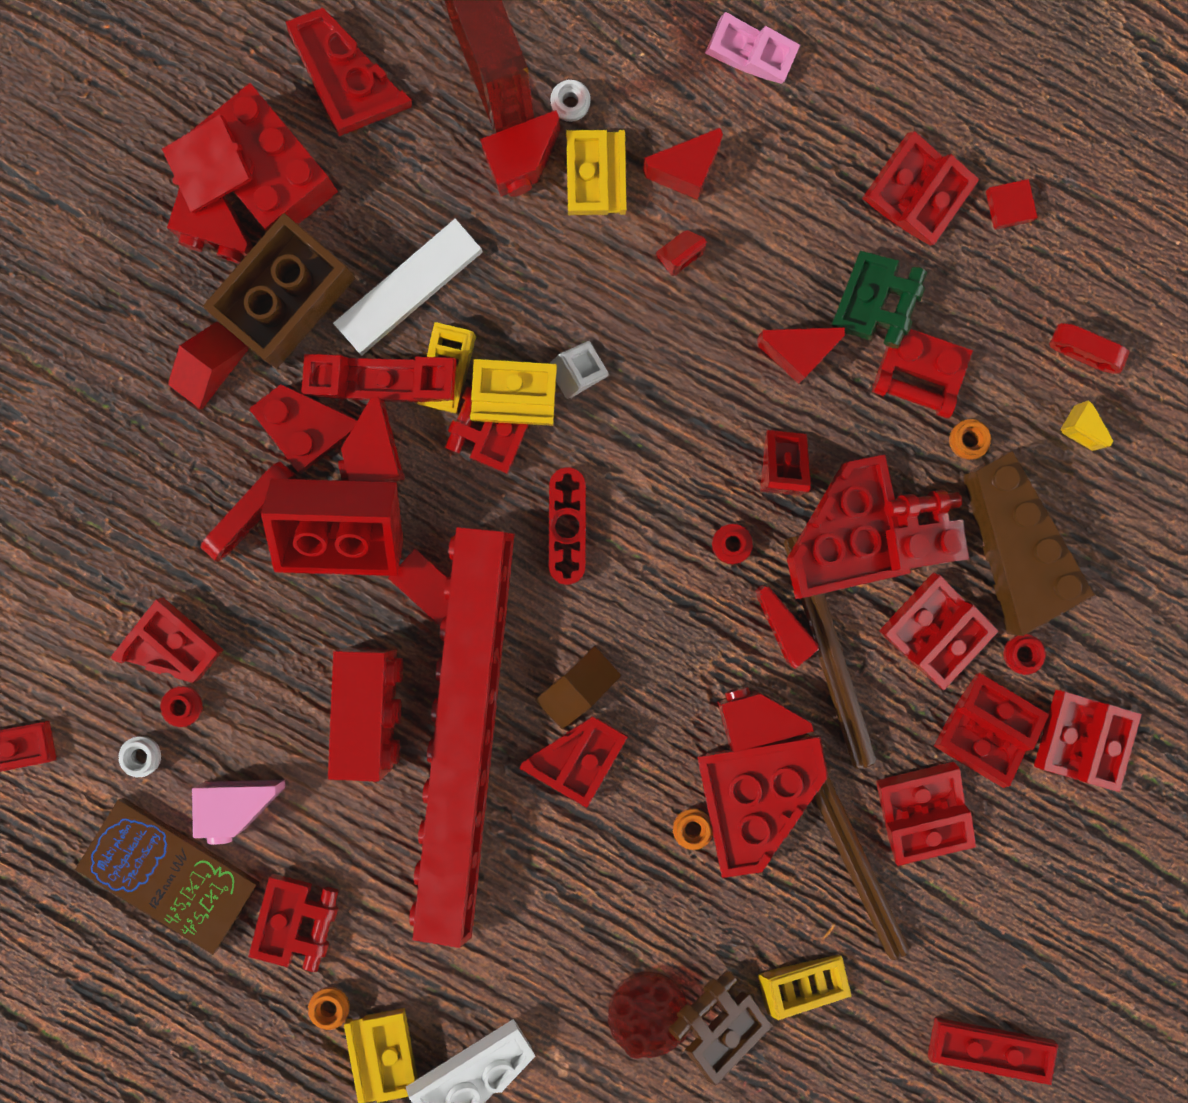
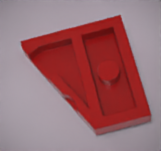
(168, 644)

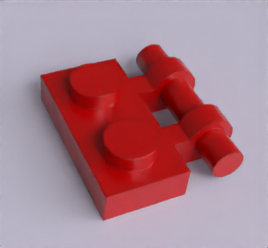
(495, 443)
(926, 544)
(281, 919)

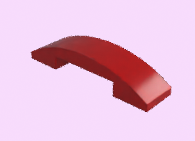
(389, 379)

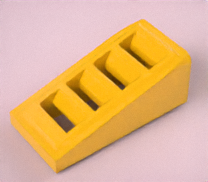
(467, 338)
(794, 1005)

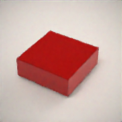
(1011, 204)

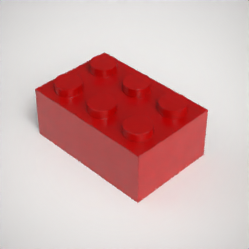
(281, 168)
(333, 527)
(364, 713)

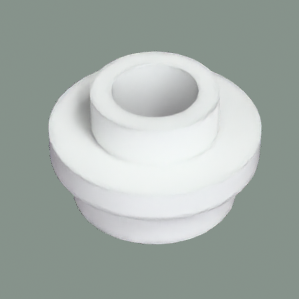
(567, 89)
(128, 759)

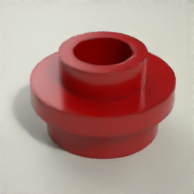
(719, 547)
(1036, 654)
(193, 706)

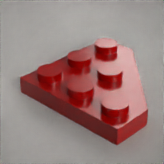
(846, 533)
(759, 798)

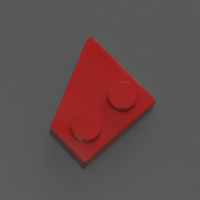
(301, 426)
(577, 759)

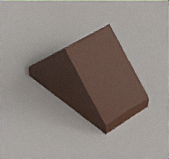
(578, 688)

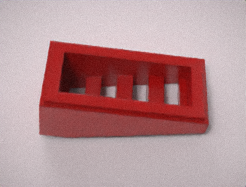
(790, 634)

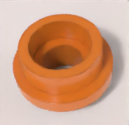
(981, 435)
(696, 841)
(320, 1016)

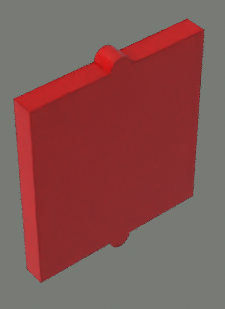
(207, 163)

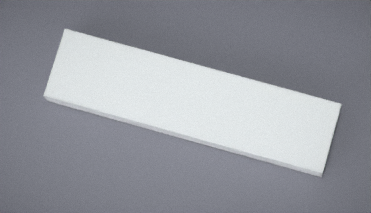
(408, 287)

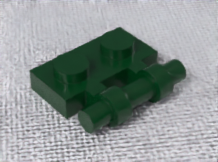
(867, 294)

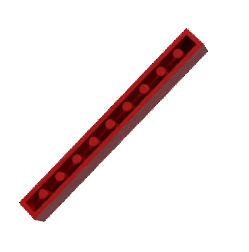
(462, 736)

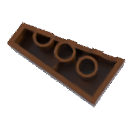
(1024, 549)

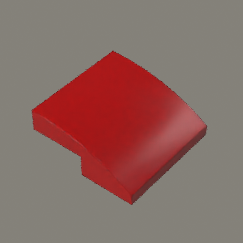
(920, 188)
(938, 631)
(991, 730)
(1087, 740)
(926, 813)

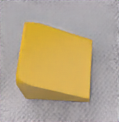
(1086, 427)

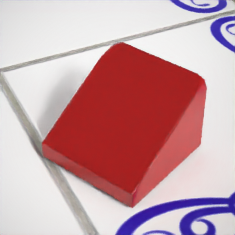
(681, 251)

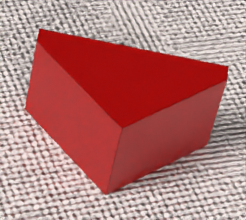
(685, 164)
(799, 349)
(205, 363)
(785, 464)

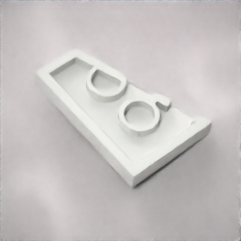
(476, 1071)

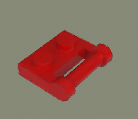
(929, 360)

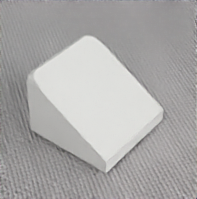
(578, 369)

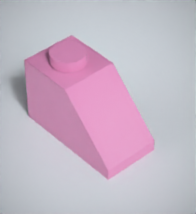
(229, 807)

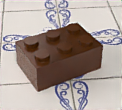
(279, 291)

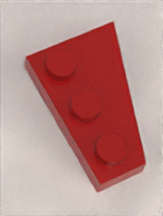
(344, 77)

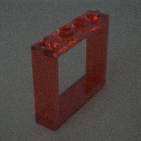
(493, 60)

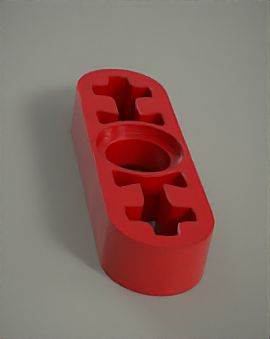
(557, 495)
(243, 515)

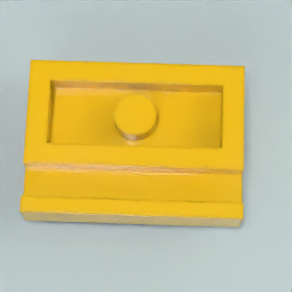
(596, 172)
(513, 392)
(381, 1055)

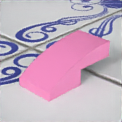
(752, 51)

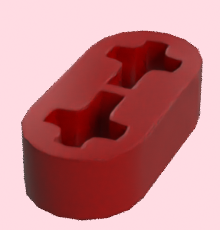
(1089, 348)

